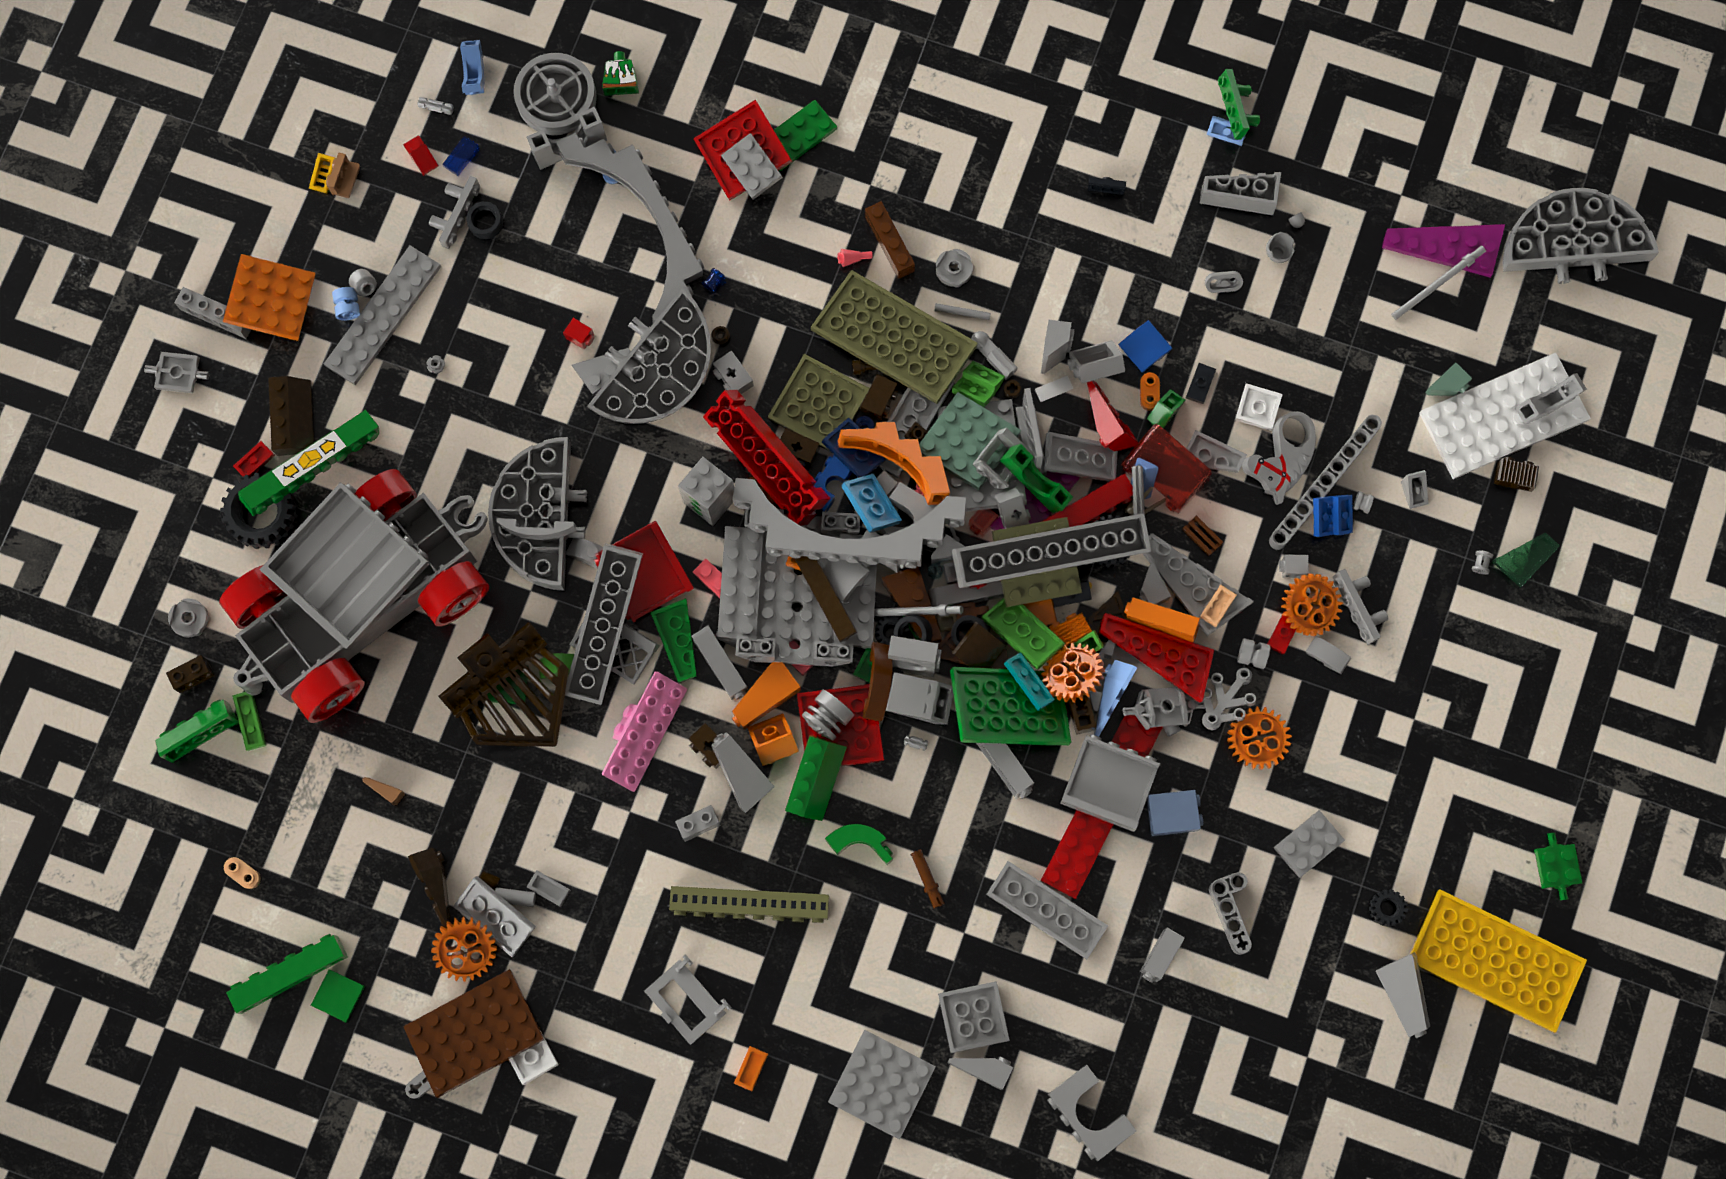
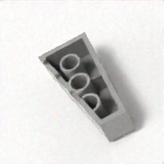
(1242, 192)

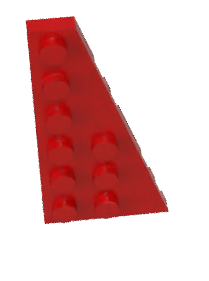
(1173, 658)

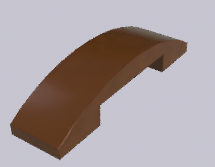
(880, 682)

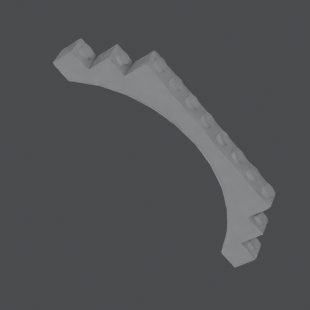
(629, 170)
(899, 548)

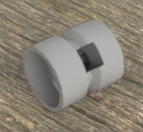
(1253, 653)

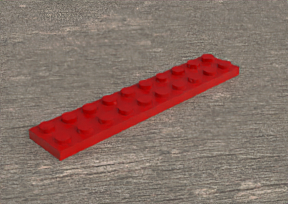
(1087, 833)

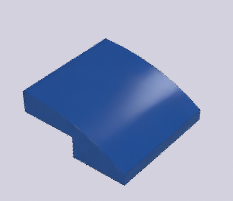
(1145, 346)
(1333, 515)

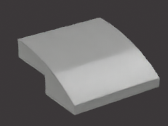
(845, 576)

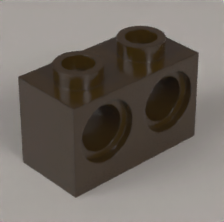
(190, 674)

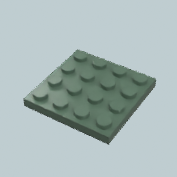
(961, 437)

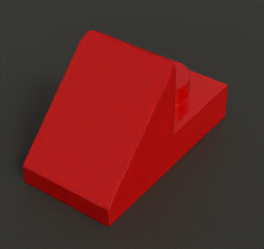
(420, 155)

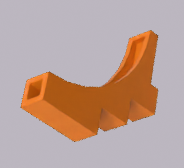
(906, 453)

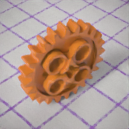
(1298, 596)
(1085, 660)
(1265, 754)
(469, 965)

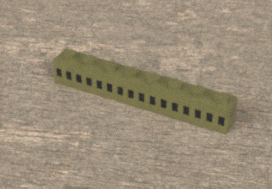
(749, 903)

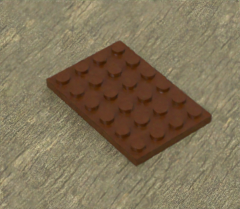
(473, 1033)

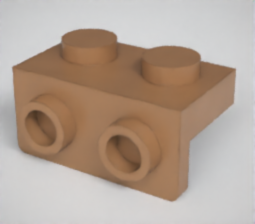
(342, 176)

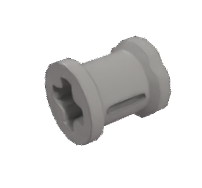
(1482, 555)

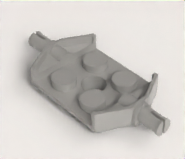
(1152, 714)

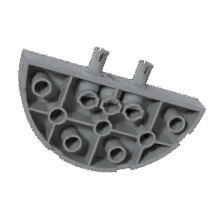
(1578, 230)
(660, 369)
(536, 494)

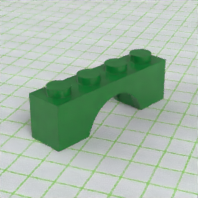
(1021, 465)

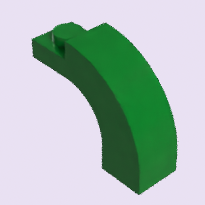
(859, 834)

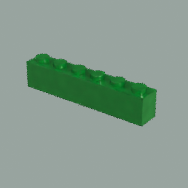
(286, 974)

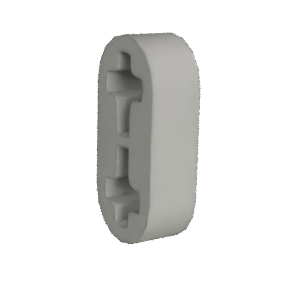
(416, 1081)

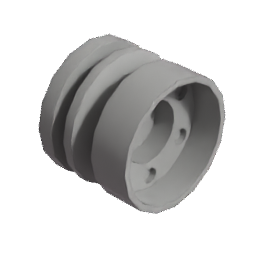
(827, 715)

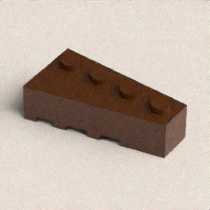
(909, 591)

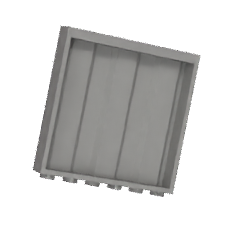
(345, 565)

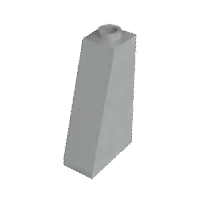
(720, 663)
(742, 774)
(1405, 990)

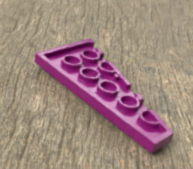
(1448, 244)

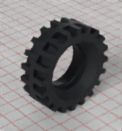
(236, 525)

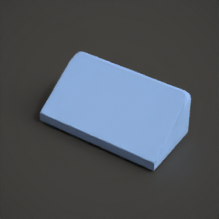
(1221, 129)

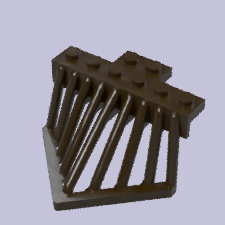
(490, 666)

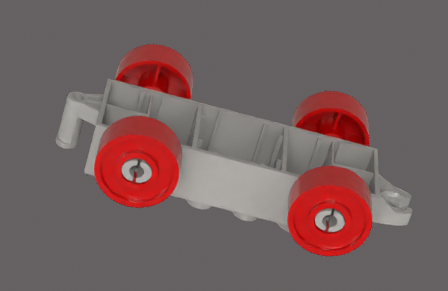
(307, 661)

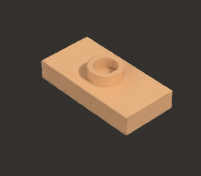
(1218, 606)

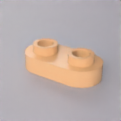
(241, 872)

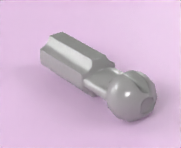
(994, 355)

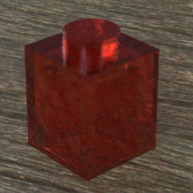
(982, 521)

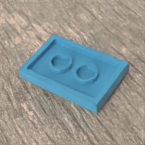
(871, 503)

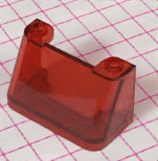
(1179, 471)

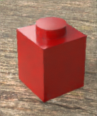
(579, 333)

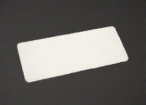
(1054, 388)

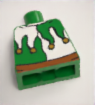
(619, 76)

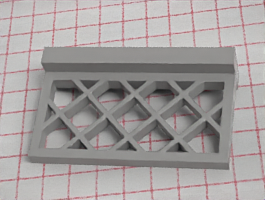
(1029, 429)
(634, 638)

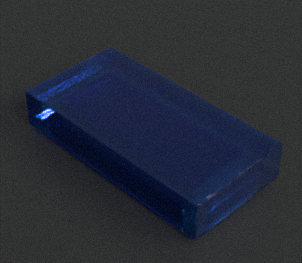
(461, 156)

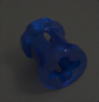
(713, 280)

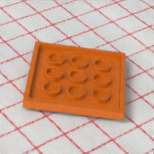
(269, 297)

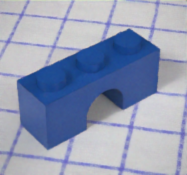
(834, 471)

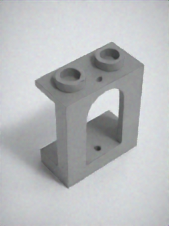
(1008, 439)

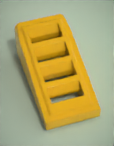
(318, 165)

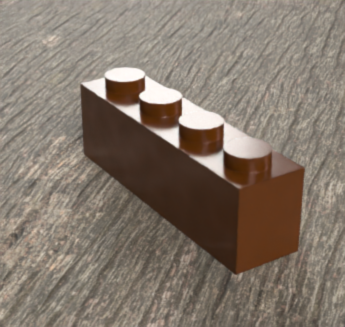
(889, 240)

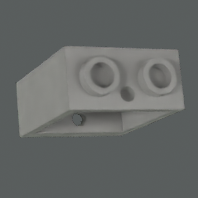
(1096, 362)
(1161, 955)

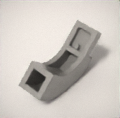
(1551, 400)

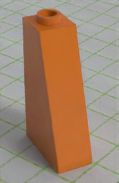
(1163, 619)
(766, 694)

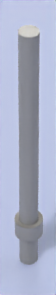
(1467, 260)
(942, 610)

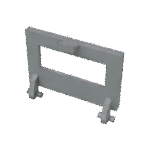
(696, 993)

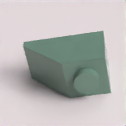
(1450, 383)

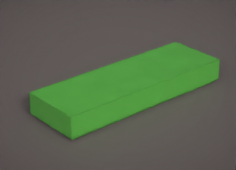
(249, 721)

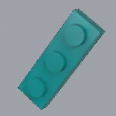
(1029, 681)

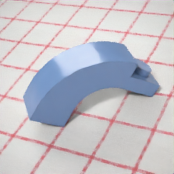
(473, 67)

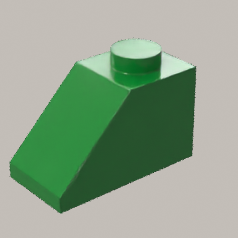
(1166, 408)

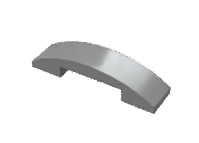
(560, 529)
(1095, 698)

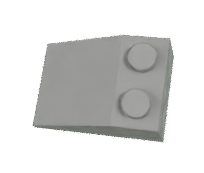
(989, 1070)

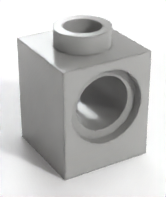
(1294, 566)

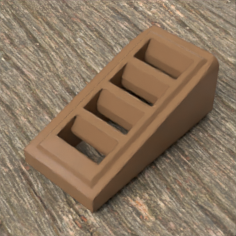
(388, 792)

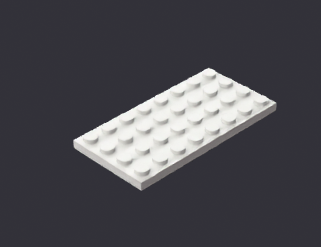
(1484, 422)

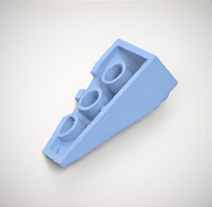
(1116, 681)

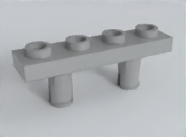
(456, 220)
(1359, 614)

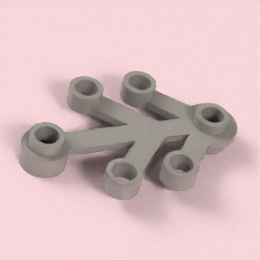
(1226, 701)

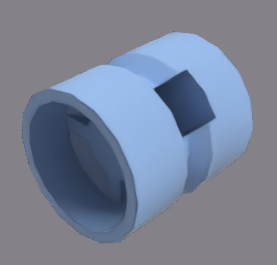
(345, 301)

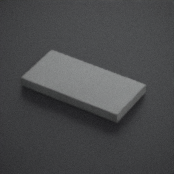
(1079, 457)
(504, 921)

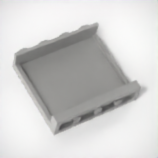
(1110, 782)

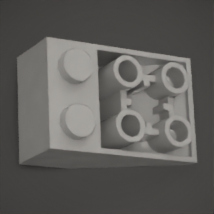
(920, 698)

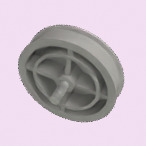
(553, 93)

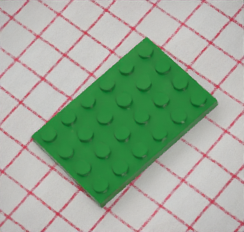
(998, 711)

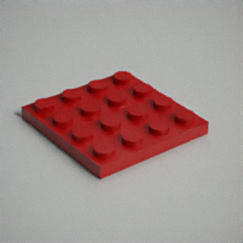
(729, 132)
(859, 736)

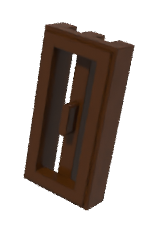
(1191, 524)

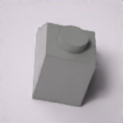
(584, 551)
(1154, 588)

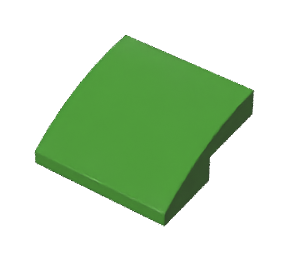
(978, 383)

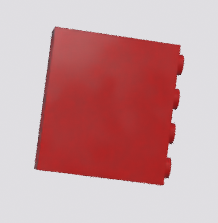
(659, 574)

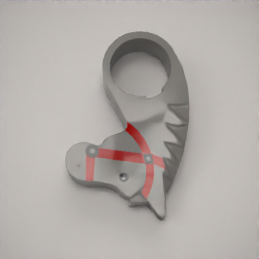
(1285, 469)

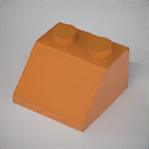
(773, 739)

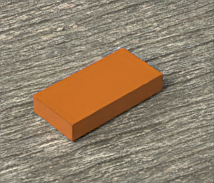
(750, 1068)

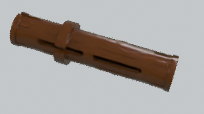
(931, 887)

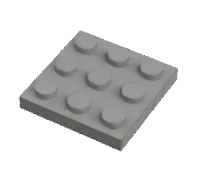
(973, 1017)

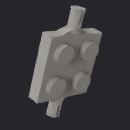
(176, 372)

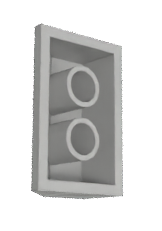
(1057, 343)

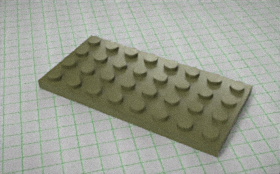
(894, 336)

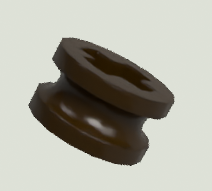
(1007, 386)

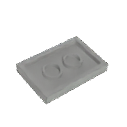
(751, 166)
(1309, 844)

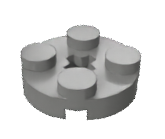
(954, 257)
(182, 609)

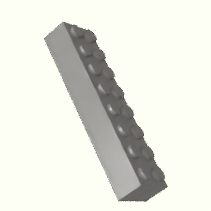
(603, 623)

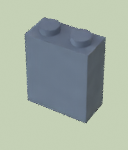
(1174, 813)

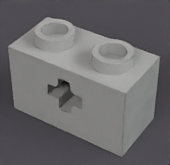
(730, 364)
(1007, 503)
(697, 823)

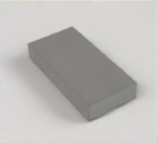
(548, 888)

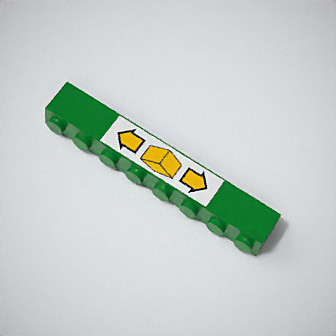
(309, 463)

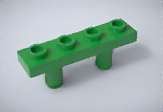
(1234, 108)

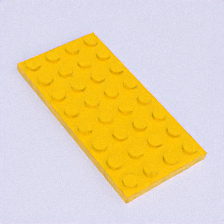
(1497, 961)

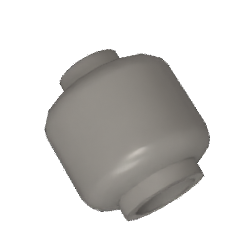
(362, 282)

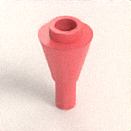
(849, 257)

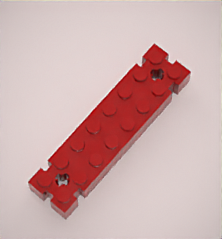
(766, 457)

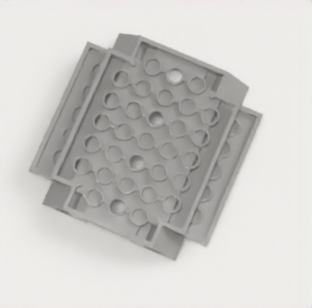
(762, 589)

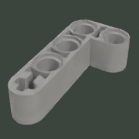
(1234, 915)

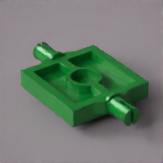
(1558, 866)

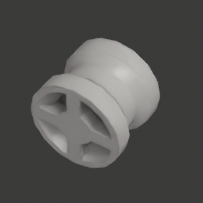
(1363, 502)

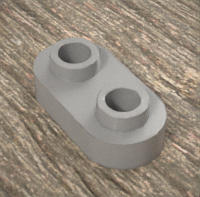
(1223, 282)

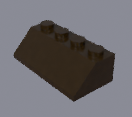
(290, 414)

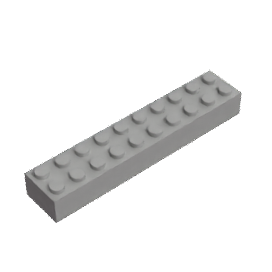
(1051, 550)

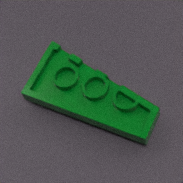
(676, 636)

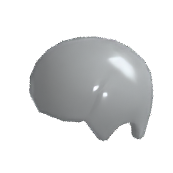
(1280, 247)

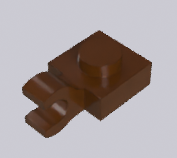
(970, 609)

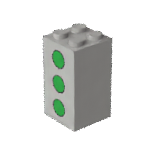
(707, 491)

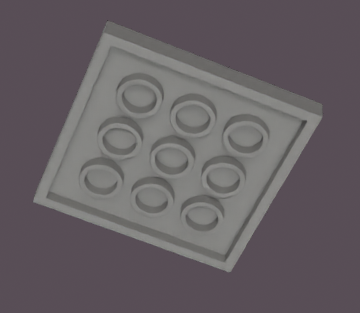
(881, 1084)

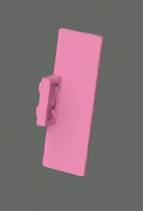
(643, 730)

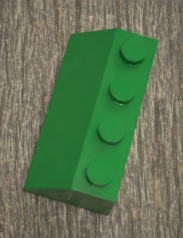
(196, 731)
(815, 778)

